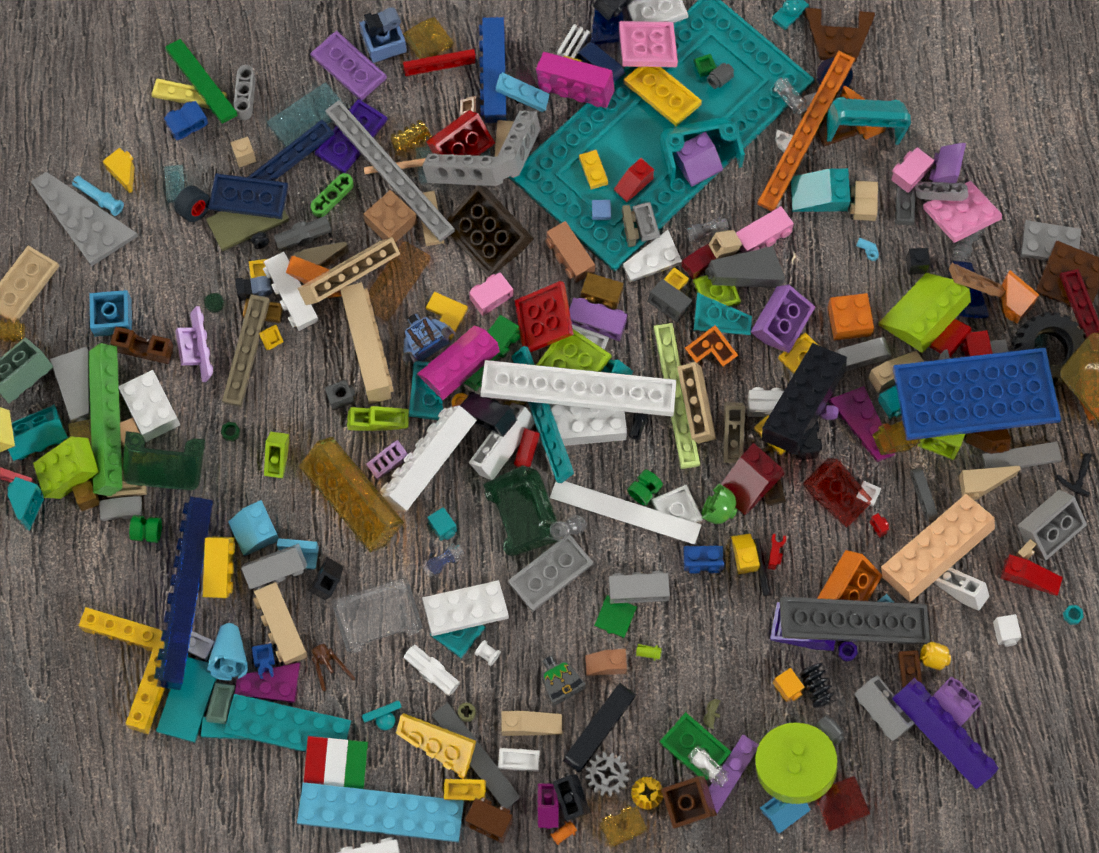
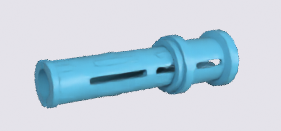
(104, 199)

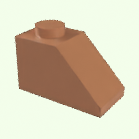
(606, 662)

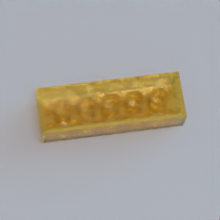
(351, 494)

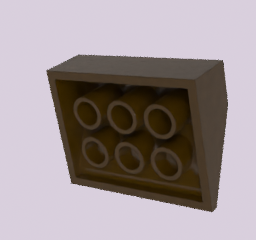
(488, 231)

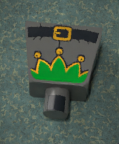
(560, 681)

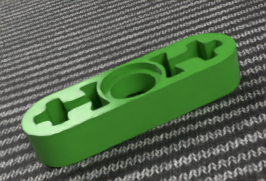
(330, 203)

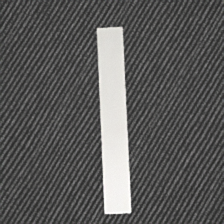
(626, 511)

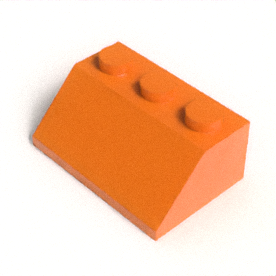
(851, 579)

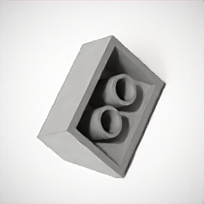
(1053, 524)

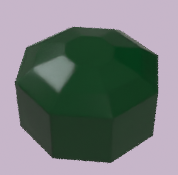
(230, 431)

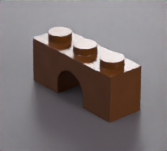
(153, 349)

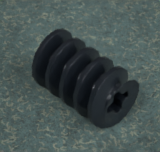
(817, 686)

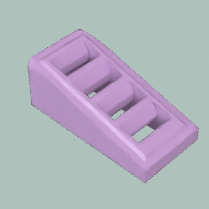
(384, 455)

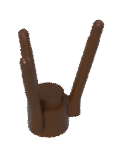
(323, 656)

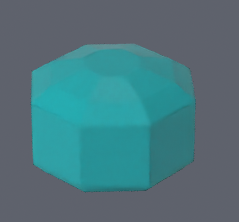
(1073, 614)

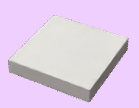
(679, 504)

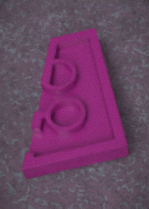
(277, 688)

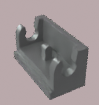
(669, 300)

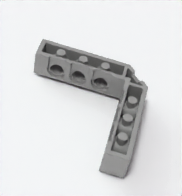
(487, 169)

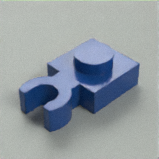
(263, 658)

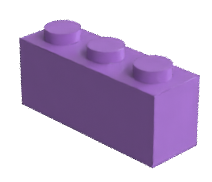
(598, 318)

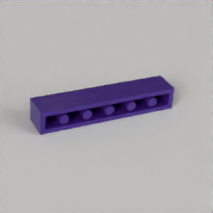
(945, 733)

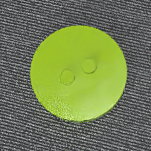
(796, 763)

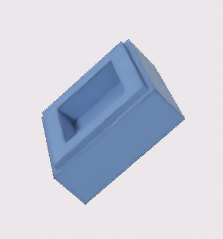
(601, 209)

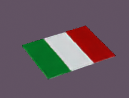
(335, 762)

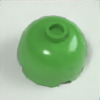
(719, 506)

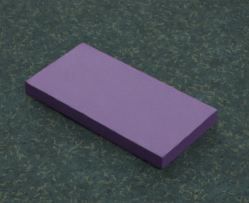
(348, 65)

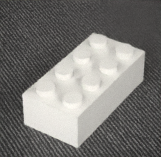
(589, 425)

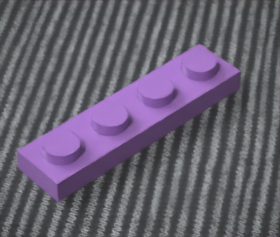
(735, 766)

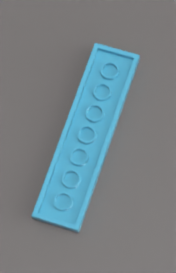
(380, 812)

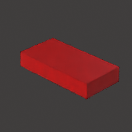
(527, 448)

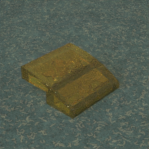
(428, 38)

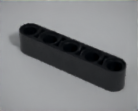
(599, 727)

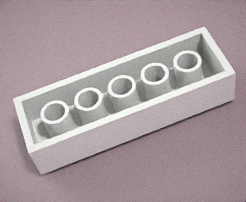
(427, 457)

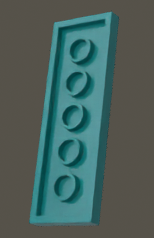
(281, 724)

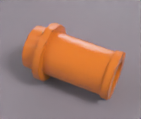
(564, 832)

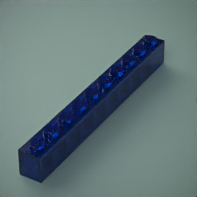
(184, 593)

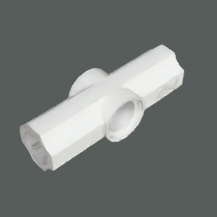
(431, 670)

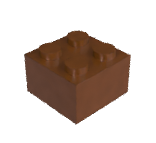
(689, 802)
(489, 820)

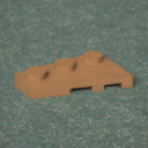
(973, 280)

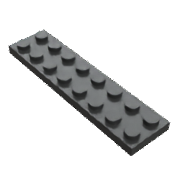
(854, 620)

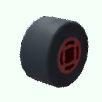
(192, 203)

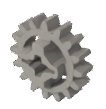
(616, 776)

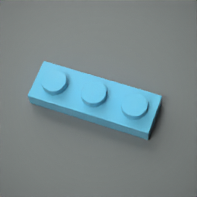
(522, 92)

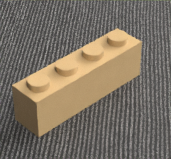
(696, 403)
(280, 623)

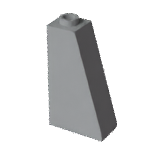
(73, 379)

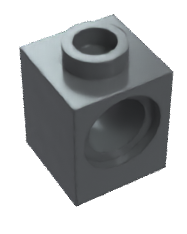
(334, 389)

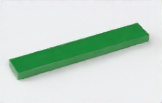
(201, 81)

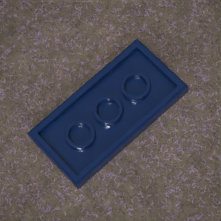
(248, 196)

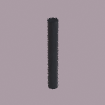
(762, 569)

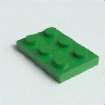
(686, 736)

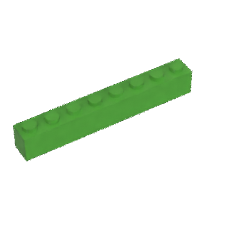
(105, 419)

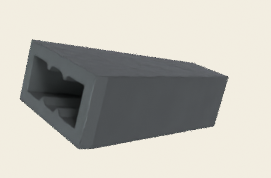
(747, 269)

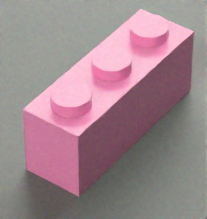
(765, 231)

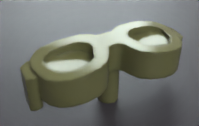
(709, 717)

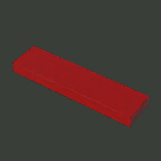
(439, 62)

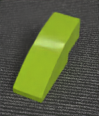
(377, 418)

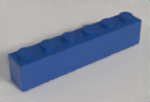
(493, 65)

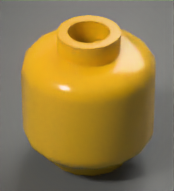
(935, 655)

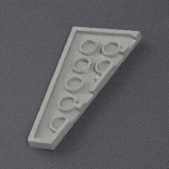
(88, 226)

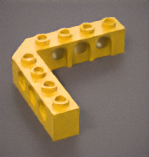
(148, 694)

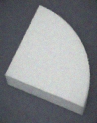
(783, 139)

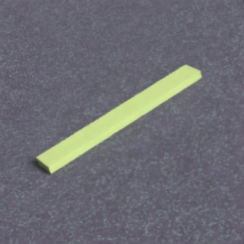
(669, 362)

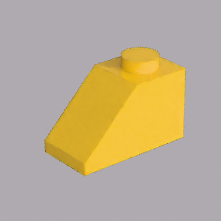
(121, 167)
(745, 553)

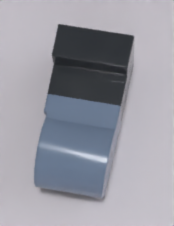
(382, 21)
(257, 286)

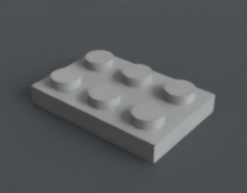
(1040, 238)

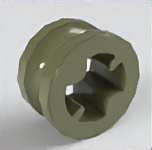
(471, 708)

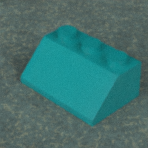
(37, 432)

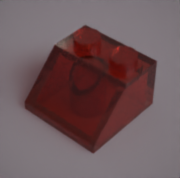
(843, 804)

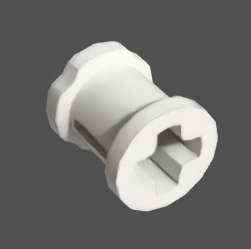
(487, 653)

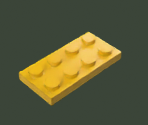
(663, 93)

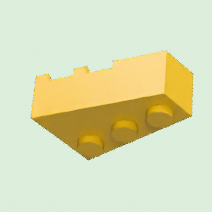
(218, 566)

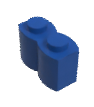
(185, 120)

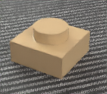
(1026, 551)

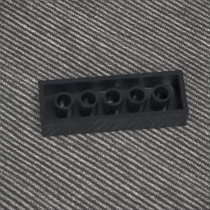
(804, 399)

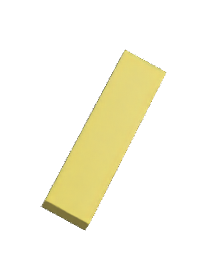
(177, 92)

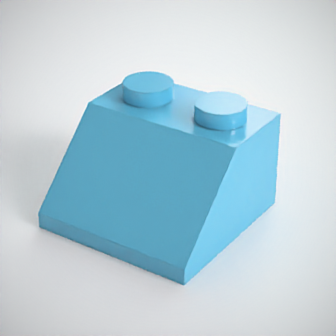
(253, 528)

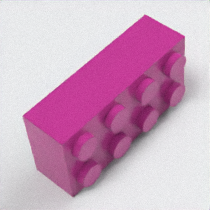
(575, 80)

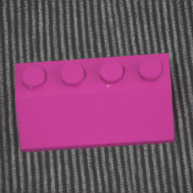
(459, 361)

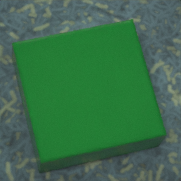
(704, 64)

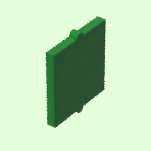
(615, 617)

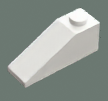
(963, 588)

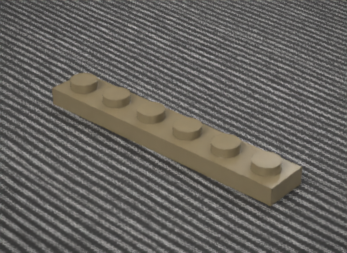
(246, 350)

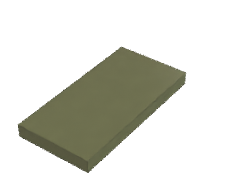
(236, 228)

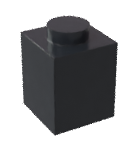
(917, 261)

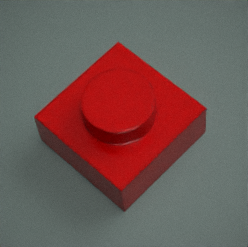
(879, 524)

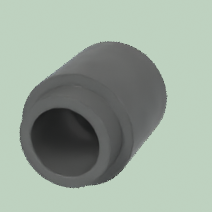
(720, 75)
(831, 729)

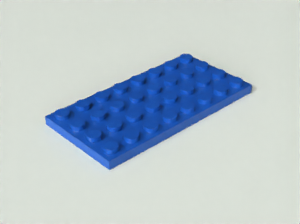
(976, 394)

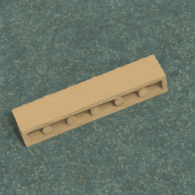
(348, 271)

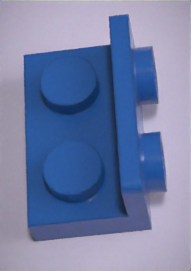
(703, 559)

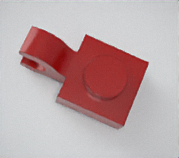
(775, 557)

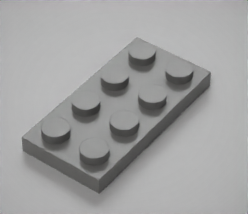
(550, 572)

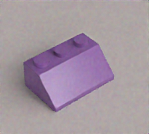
(783, 318)

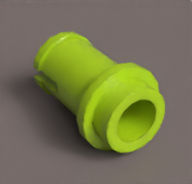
(649, 651)

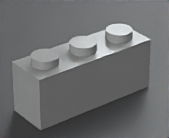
(274, 567)
(639, 587)
(879, 703)

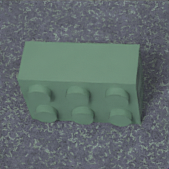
(21, 369)

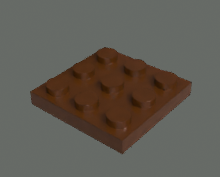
(1064, 259)

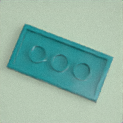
(187, 706)

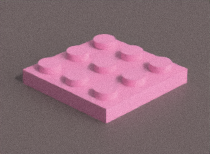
(648, 44)
(963, 217)

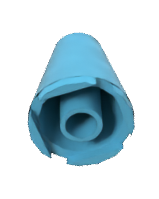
(228, 654)

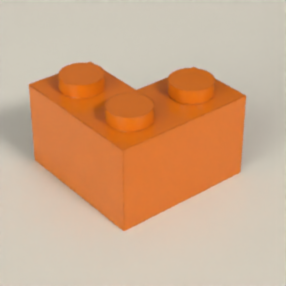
(713, 342)

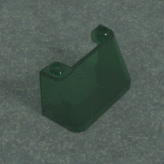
(162, 467)
(523, 509)

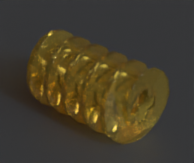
(409, 136)
(11, 331)

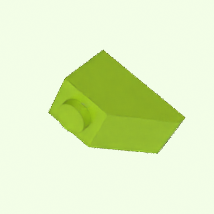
(276, 454)

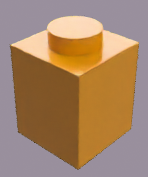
(789, 685)

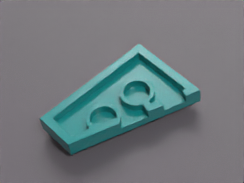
(727, 319)

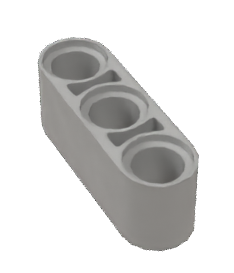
(244, 84)
(865, 353)

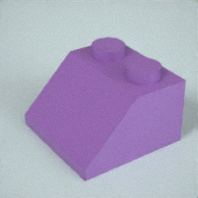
(698, 159)
(947, 163)

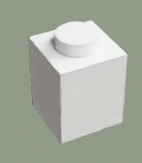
(1007, 630)

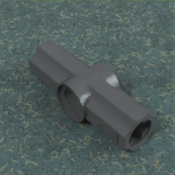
(302, 233)

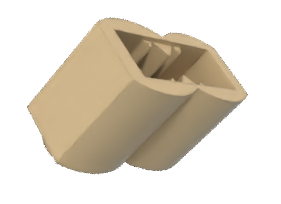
(865, 200)

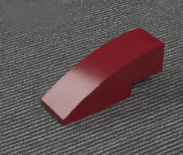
(698, 261)

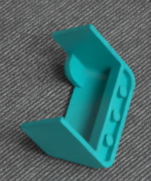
(868, 113)
(673, 139)

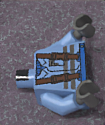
(424, 338)

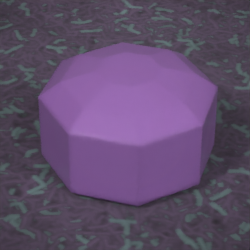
(829, 412)

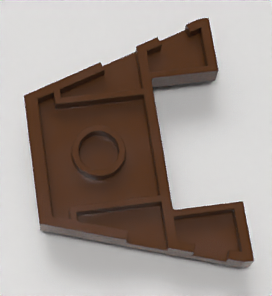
(832, 39)

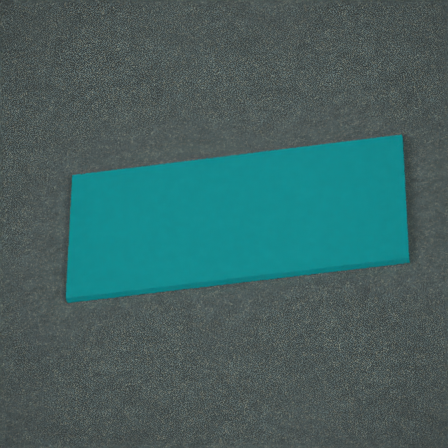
(633, 130)

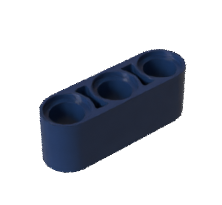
(595, 56)

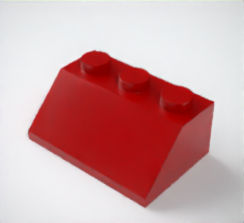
(462, 137)

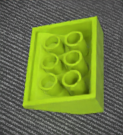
(926, 310)

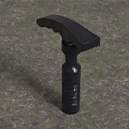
(1082, 473)

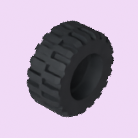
(1053, 325)

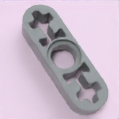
(930, 190)

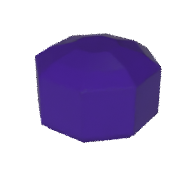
(847, 651)

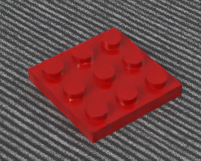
(544, 316)

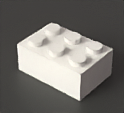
(149, 405)

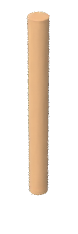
(404, 164)

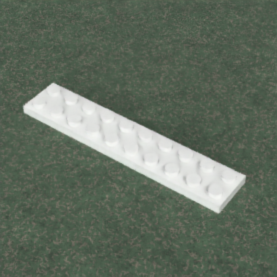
(578, 388)

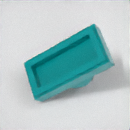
(789, 12)
(384, 718)

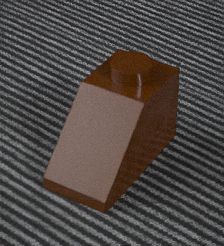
(990, 441)

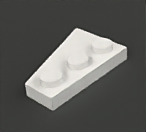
(652, 259)

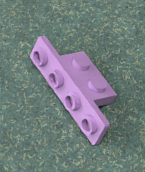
(193, 345)

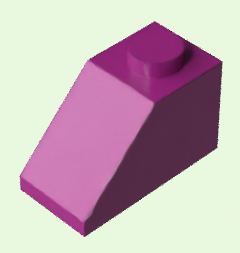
(547, 806)

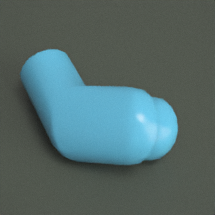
(870, 249)

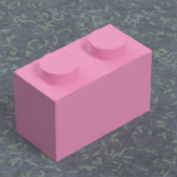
(912, 170)
(491, 293)

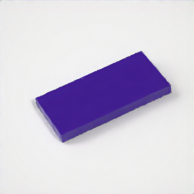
(338, 149)

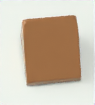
(472, 103)

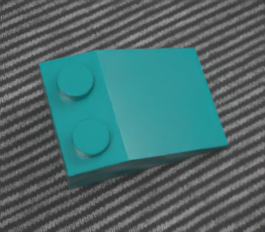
(821, 191)

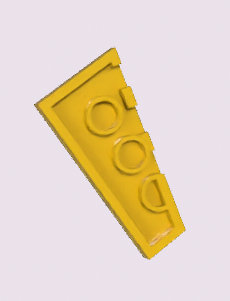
(444, 745)

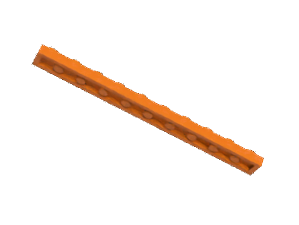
(806, 131)

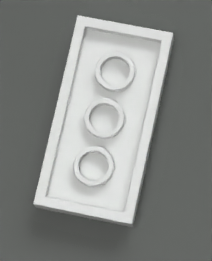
(465, 608)

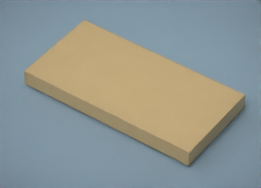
(24, 282)

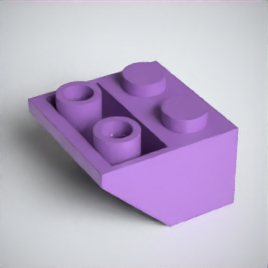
(957, 700)

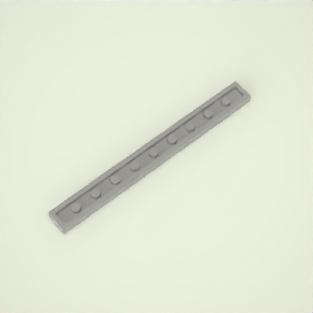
(390, 171)

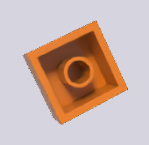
(850, 316)

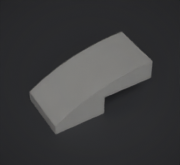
(120, 508)

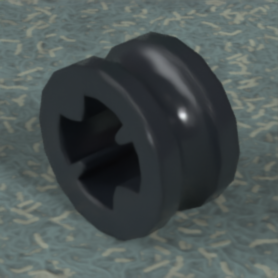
(259, 240)

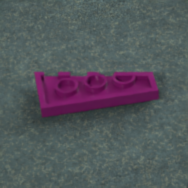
(862, 418)

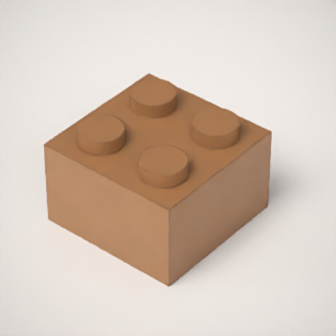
(390, 217)

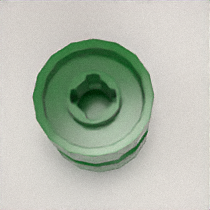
(643, 489)
(145, 528)

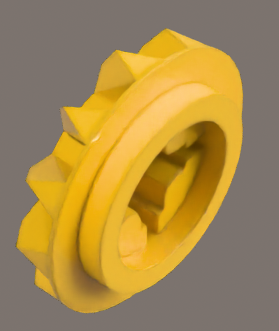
(642, 800)

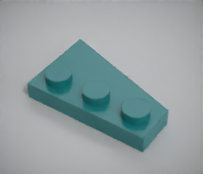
(423, 400)

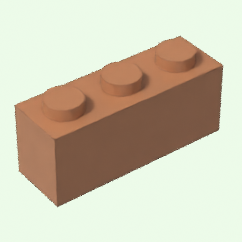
(569, 252)

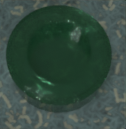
(214, 302)

